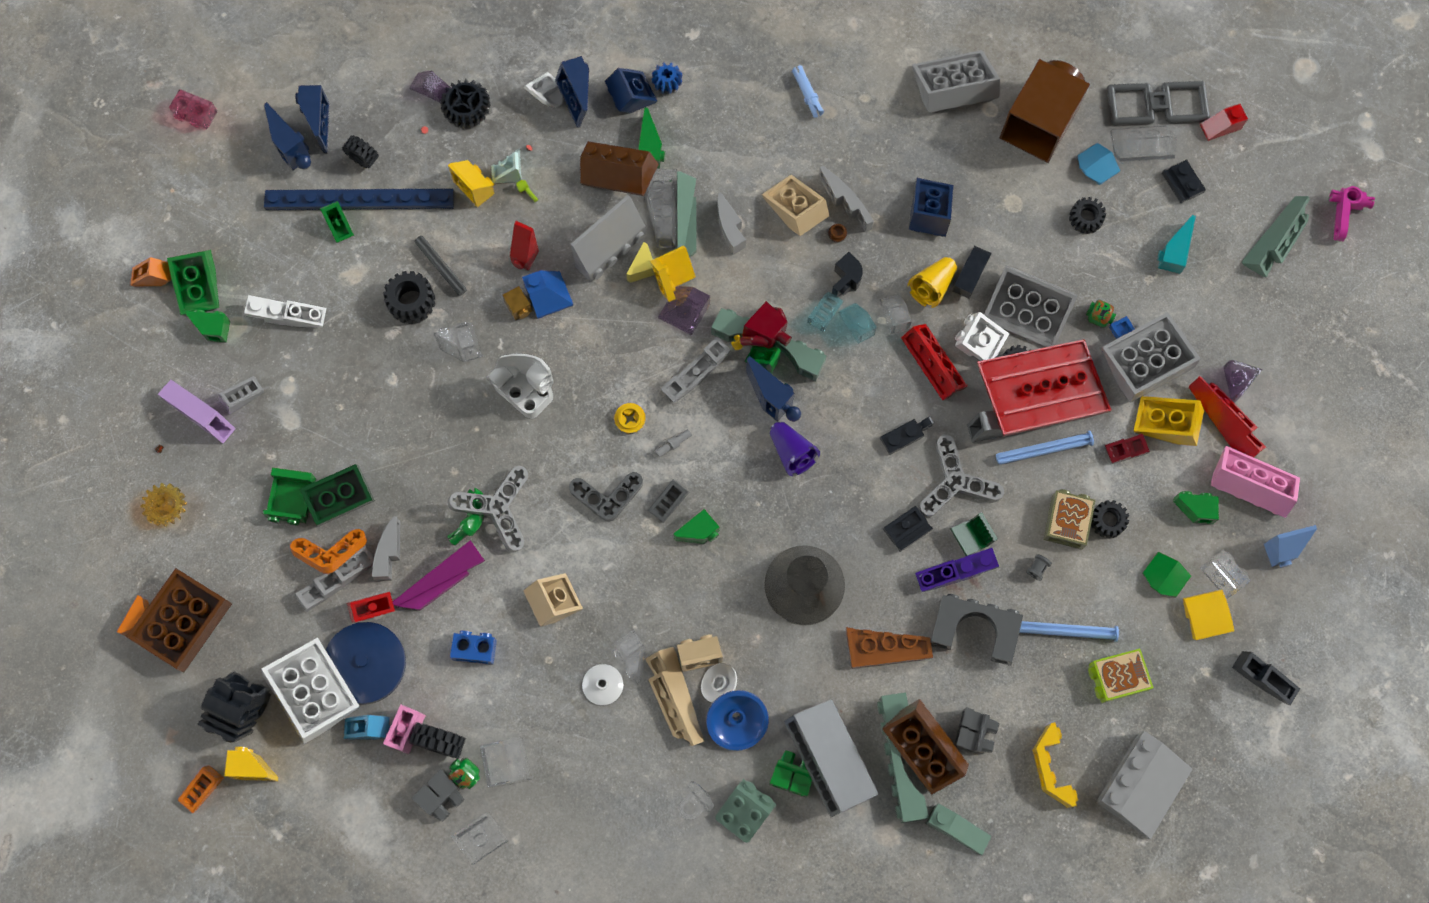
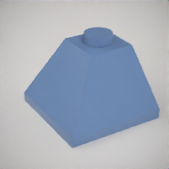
(1288, 546)

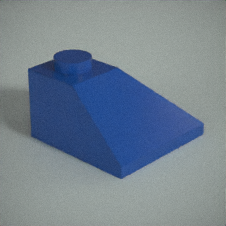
(547, 292)

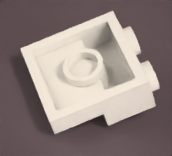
(981, 337)

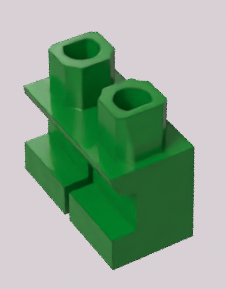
(783, 773)

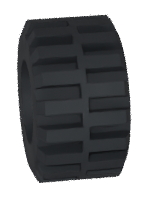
(403, 284)

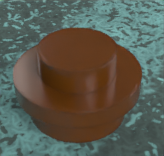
(837, 233)

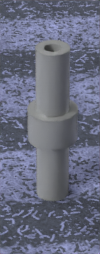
(673, 443)

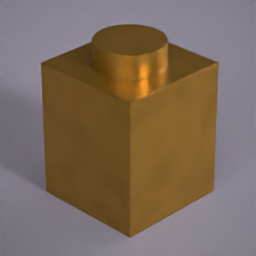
(517, 303)

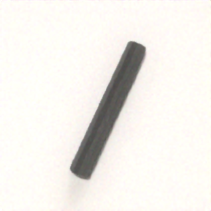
(440, 265)

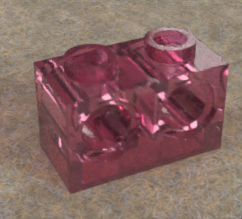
(195, 106)

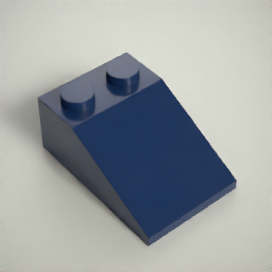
(573, 84)
(315, 108)
(931, 207)

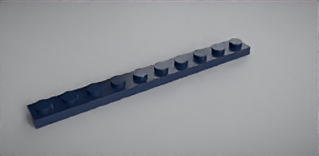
(360, 199)

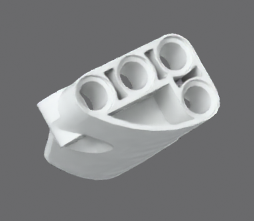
(524, 375)

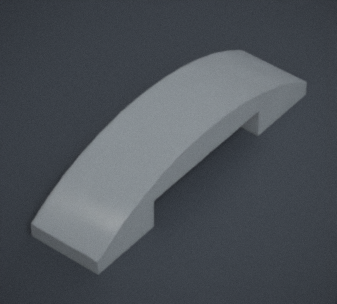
(697, 370)

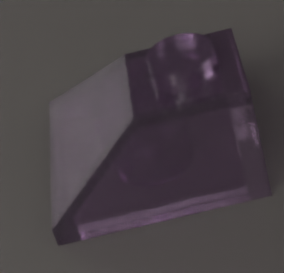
(686, 309)

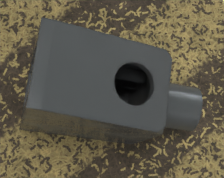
(984, 427)

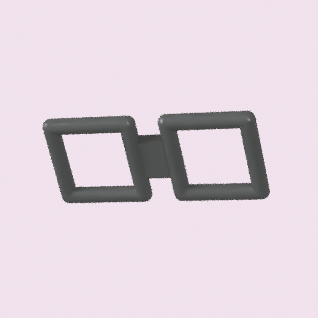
(1158, 102)

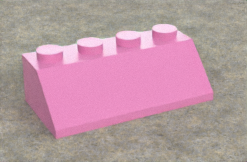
(1256, 482)

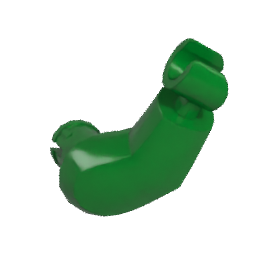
(469, 524)

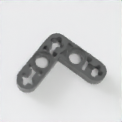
(605, 503)

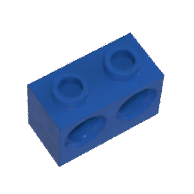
(472, 653)

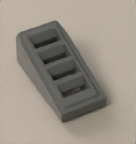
(673, 484)

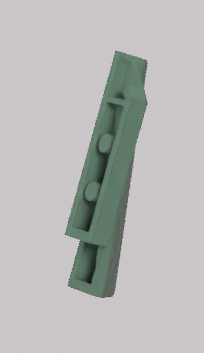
(686, 213)
(1278, 238)

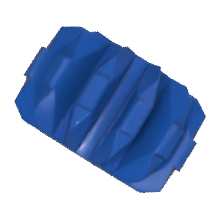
(667, 78)

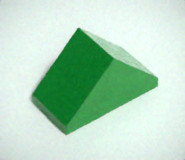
(337, 221)
(765, 357)

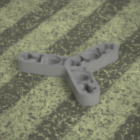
(965, 481)
(487, 509)

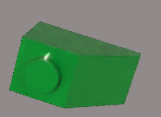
(698, 529)

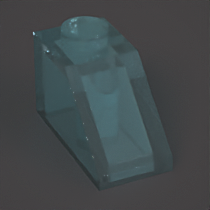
(858, 322)

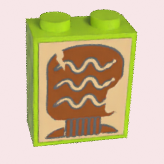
(1120, 676)

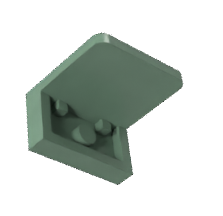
(745, 810)

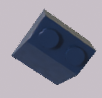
(630, 90)

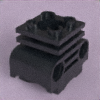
(233, 707)

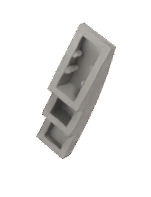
(842, 194)
(329, 584)

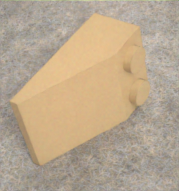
(797, 204)

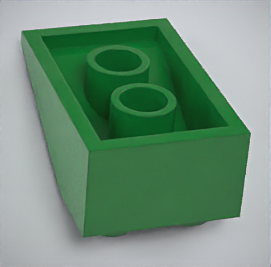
(194, 281)

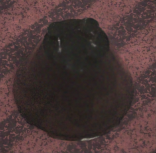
(804, 585)

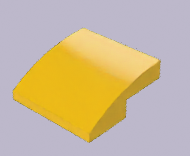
(1208, 614)

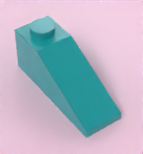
(1175, 253)

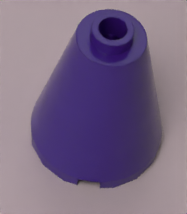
(793, 449)

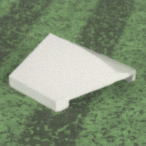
(545, 90)

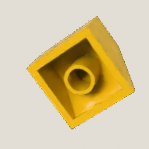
(471, 181)
(246, 765)

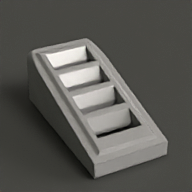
(244, 399)

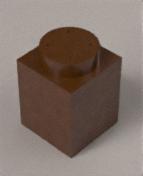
(1045, 108)

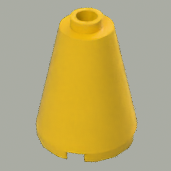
(932, 282)

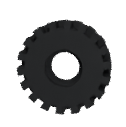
(437, 740)

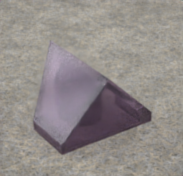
(1239, 377)

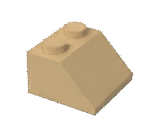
(552, 599)
(699, 653)

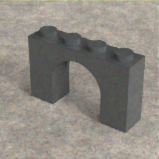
(1005, 623)

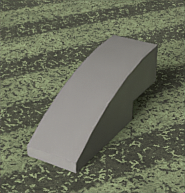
(730, 225)
(387, 551)

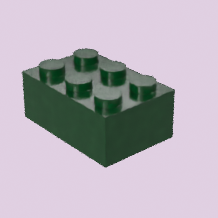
(337, 495)

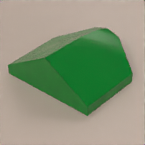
(1166, 575)

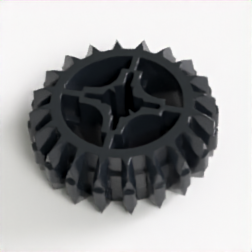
(462, 113)

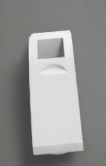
(284, 313)

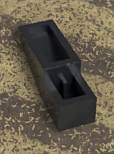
(971, 272)
(1266, 677)

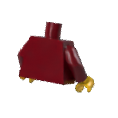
(764, 329)

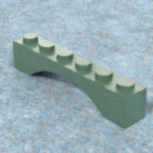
(805, 360)
(910, 801)

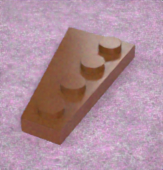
(883, 648)

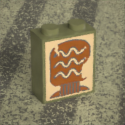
(1069, 519)

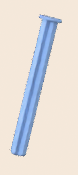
(1045, 448)
(1070, 630)

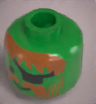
(1100, 313)
(464, 773)

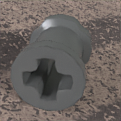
(1038, 567)

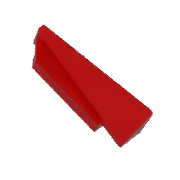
(1227, 417)

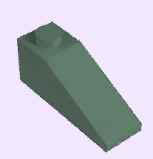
(958, 828)

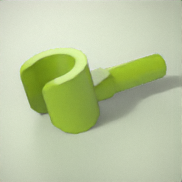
(523, 186)

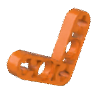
(333, 560)

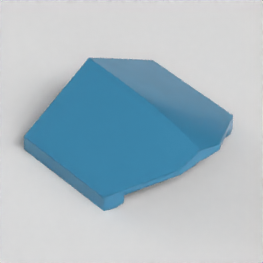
(1098, 163)

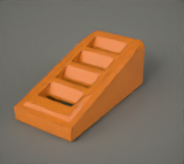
(216, 779)

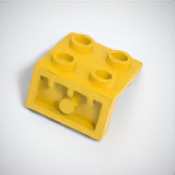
(672, 270)

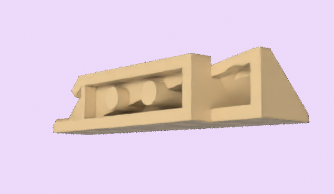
(673, 696)

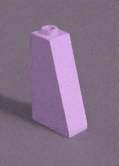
(197, 411)

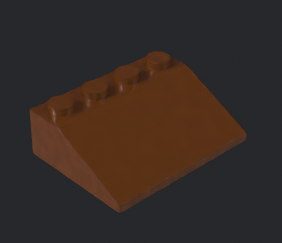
(179, 620)

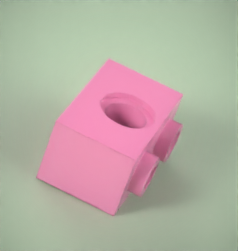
(402, 728)

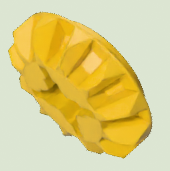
(627, 410)

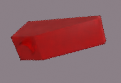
(523, 246)

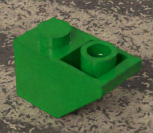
(211, 325)
(1198, 508)

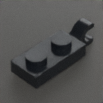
(905, 435)

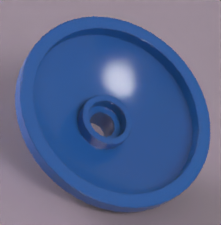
(739, 731)

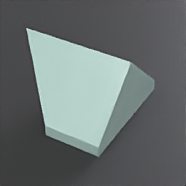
(507, 170)

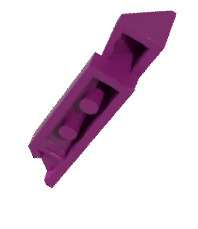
(440, 579)

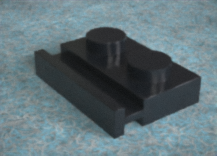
(1183, 181)
(907, 528)

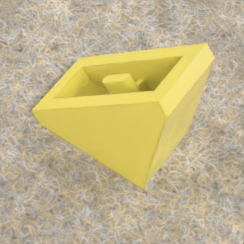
(641, 266)

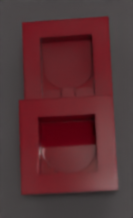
(1127, 449)

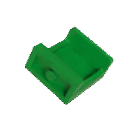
(286, 498)

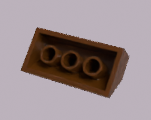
(617, 168)
(926, 747)

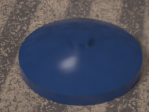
(368, 660)

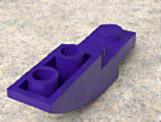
(957, 570)

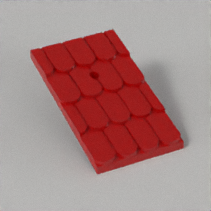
(1029, 391)

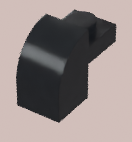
(850, 272)

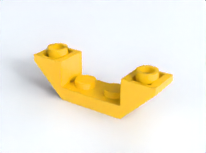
(1065, 794)

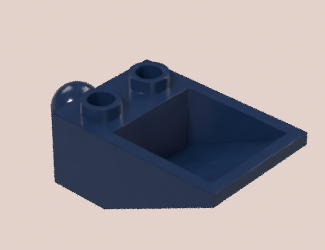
(287, 142)
(772, 394)

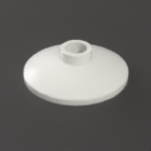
(717, 681)
(606, 694)

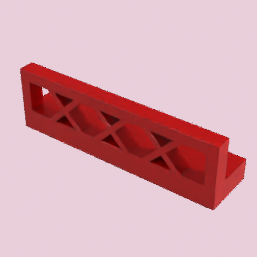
(932, 362)

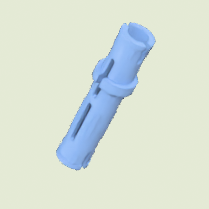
(811, 98)

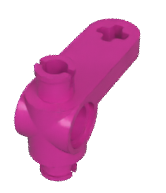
(1345, 205)

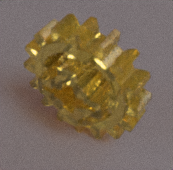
(157, 511)

